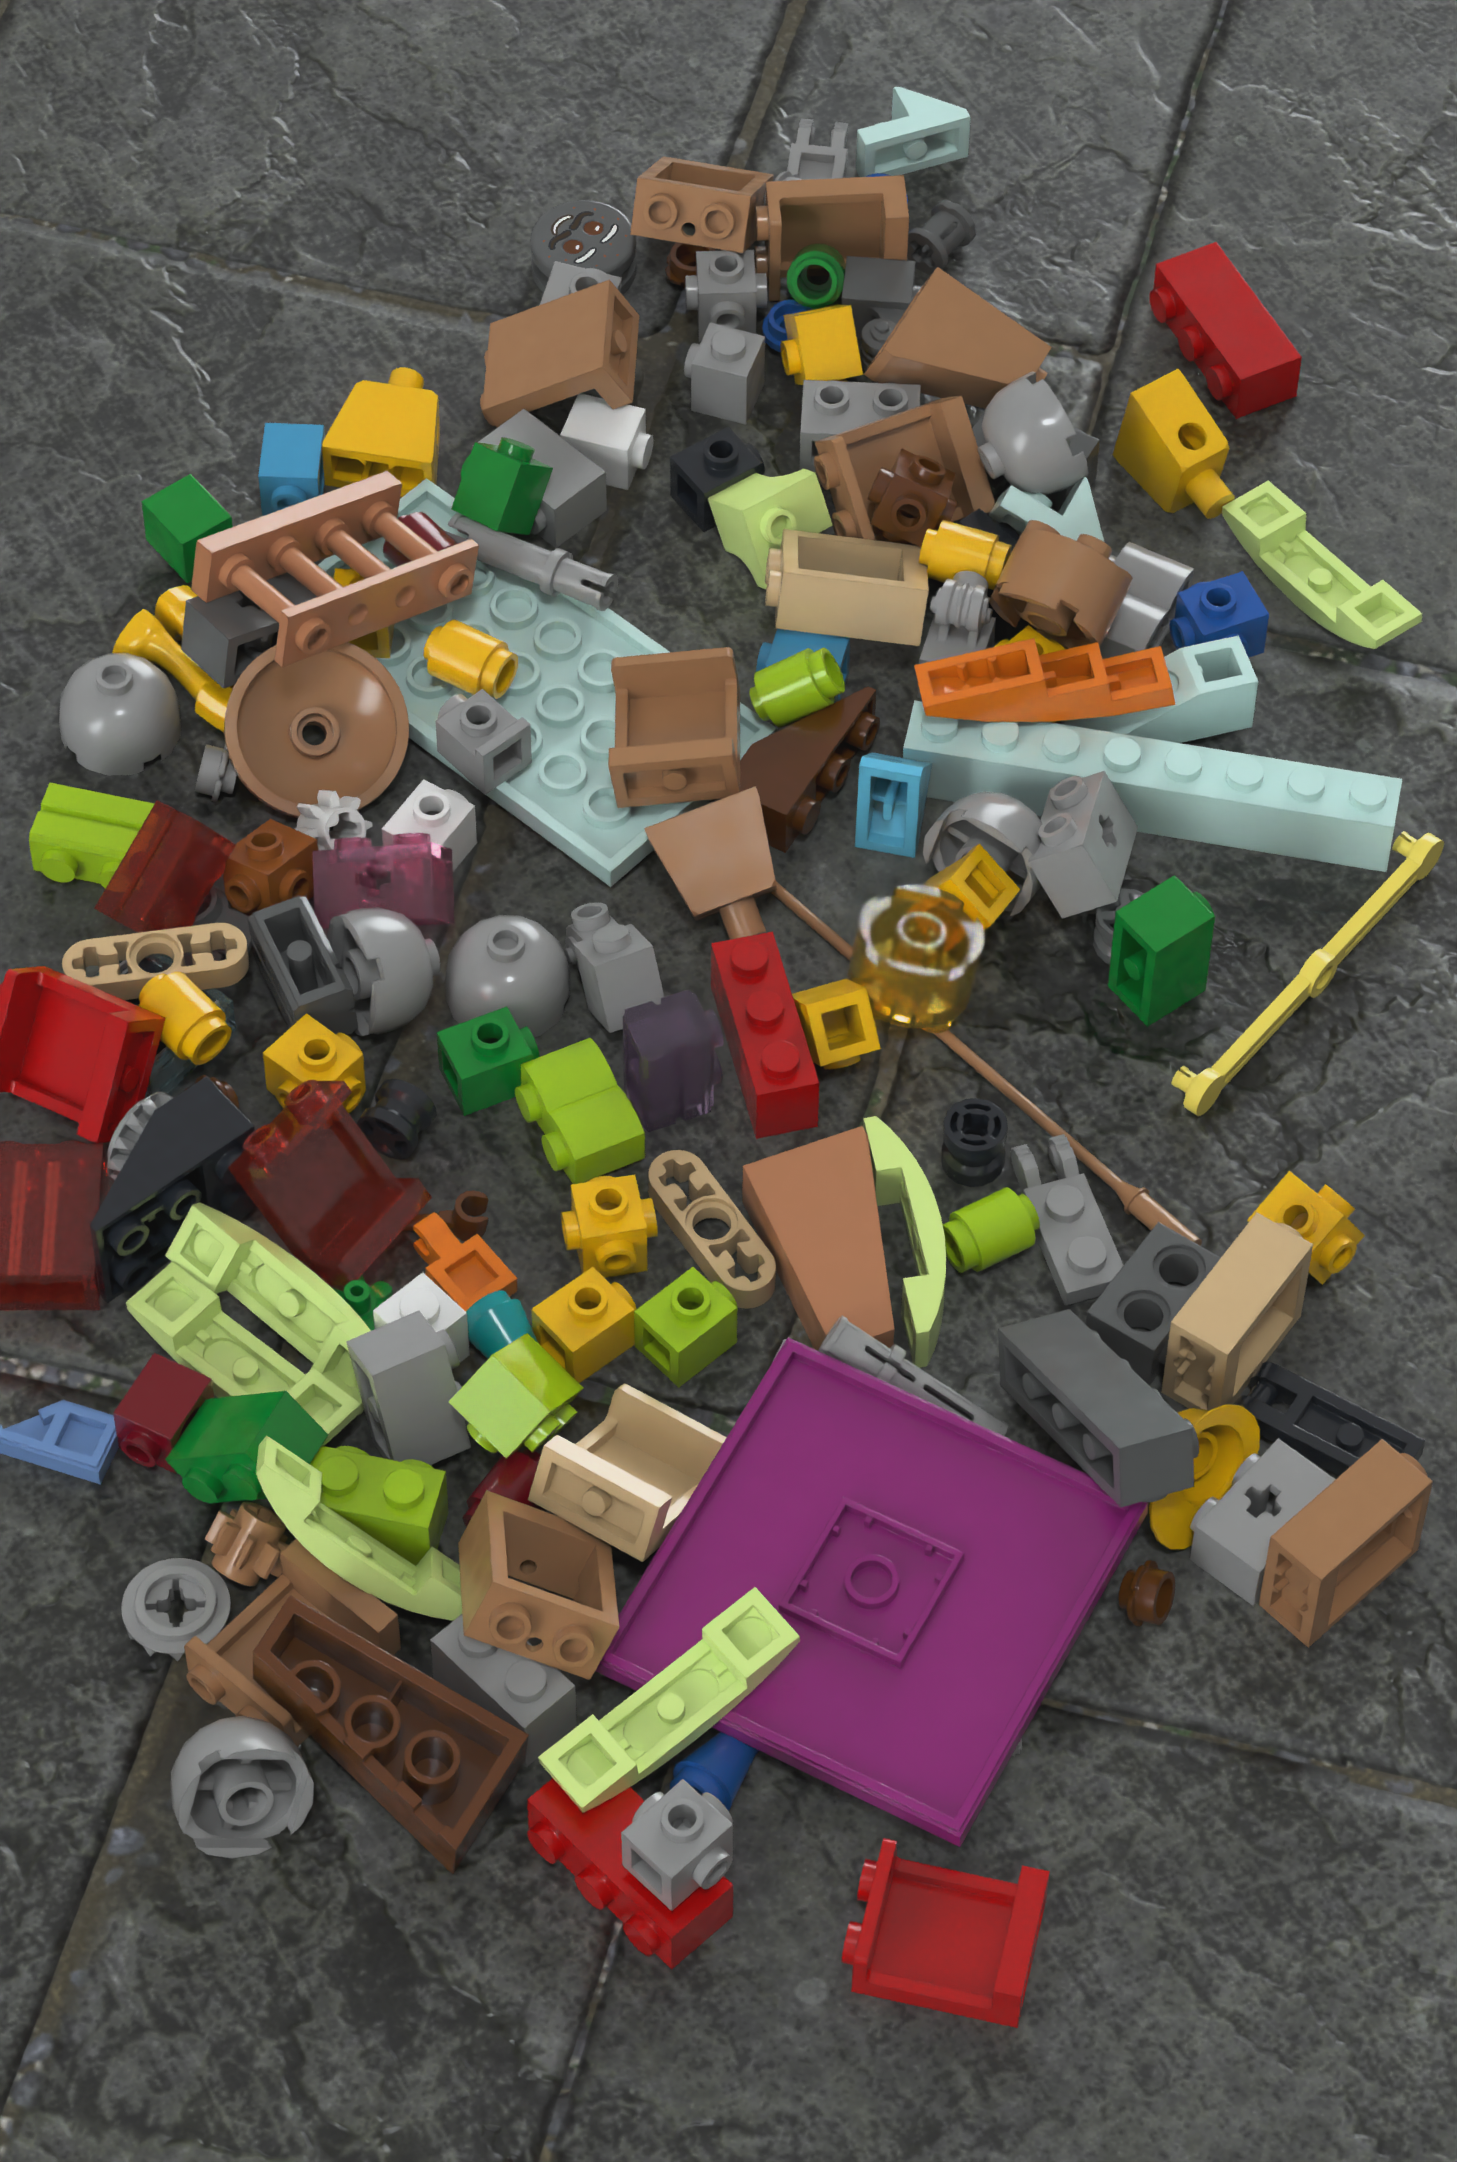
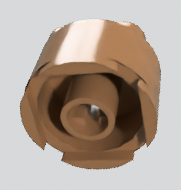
(1061, 586)

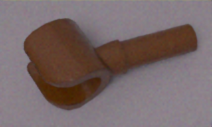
(462, 1225)

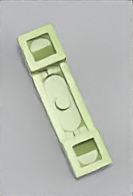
(1312, 576)
(902, 1181)
(272, 1286)
(197, 1334)
(355, 1556)
(674, 1706)

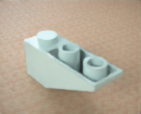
(1211, 694)

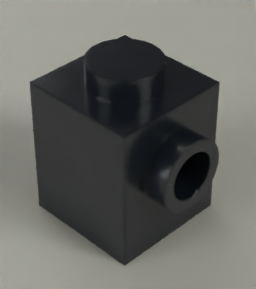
(708, 469)

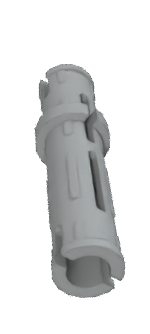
(552, 570)
(888, 1364)

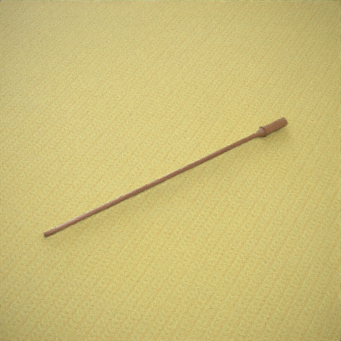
(1135, 1199)

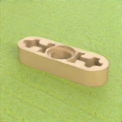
(173, 942)
(711, 1201)

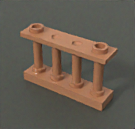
(327, 527)

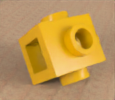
(317, 1054)
(1319, 1219)
(609, 1225)

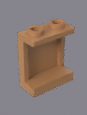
(849, 214)
(561, 352)
(933, 430)
(675, 727)
(225, 1665)

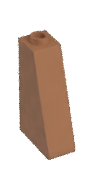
(825, 1233)

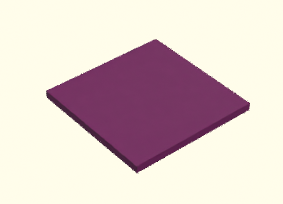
(913, 1562)

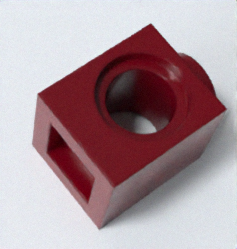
(159, 1410)

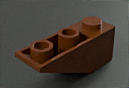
(807, 761)

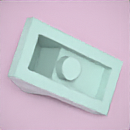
(917, 137)
(1074, 518)

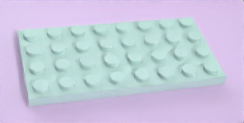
(558, 688)

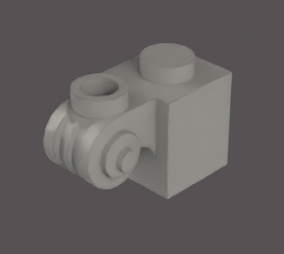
(960, 619)
(613, 962)

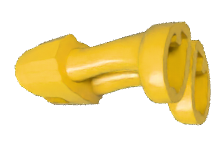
(156, 641)

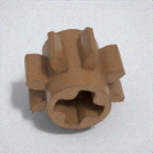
(247, 1543)

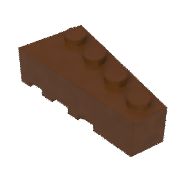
(393, 1728)

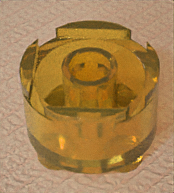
(917, 957)

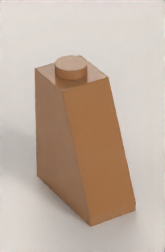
(957, 345)

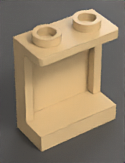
(627, 1473)

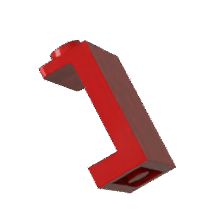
(75, 1048)
(945, 1937)

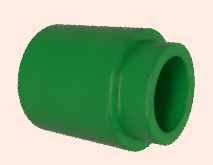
(813, 293)

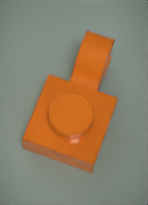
(461, 1269)

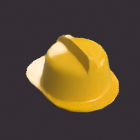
(1225, 1441)

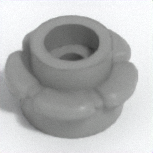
(215, 773)

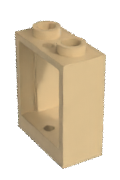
(847, 587)
(1237, 1315)

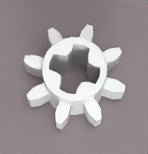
(332, 812)

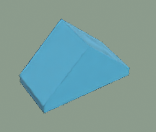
(891, 803)

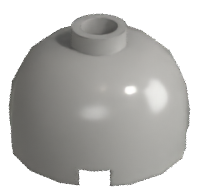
(1030, 439)
(119, 714)
(1003, 829)
(385, 965)
(508, 965)
(239, 1786)

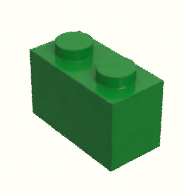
(1161, 950)
(223, 1439)

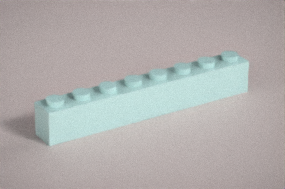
(1169, 786)

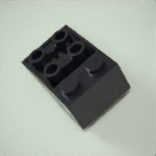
(172, 1166)

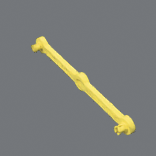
(1313, 977)

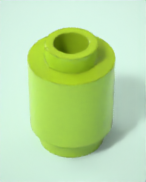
(796, 686)
(990, 1230)

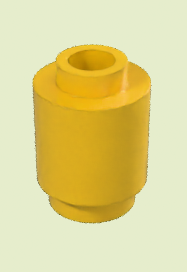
(963, 549)
(470, 659)
(193, 1022)

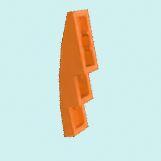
(1062, 685)

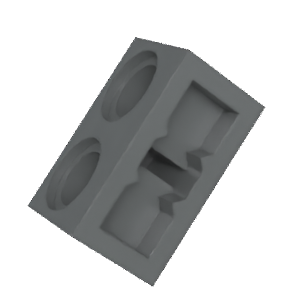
(1145, 1299)

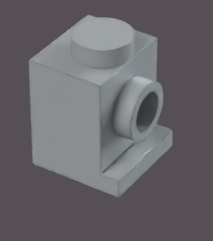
(482, 739)

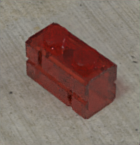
(165, 872)

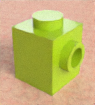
(686, 1326)

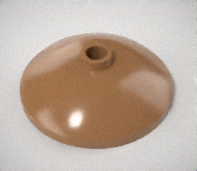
(343, 695)

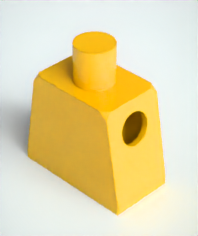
(385, 430)
(1174, 447)

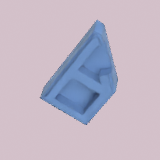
(65, 1440)

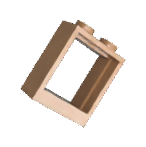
(709, 196)
(1345, 1542)
(551, 1554)

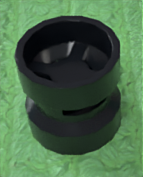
(974, 1142)

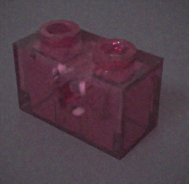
(418, 886)

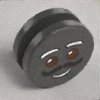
(586, 237)

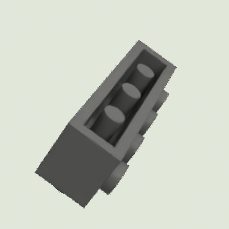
(1097, 1408)

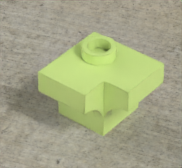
(759, 508)

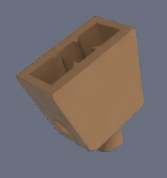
(719, 860)

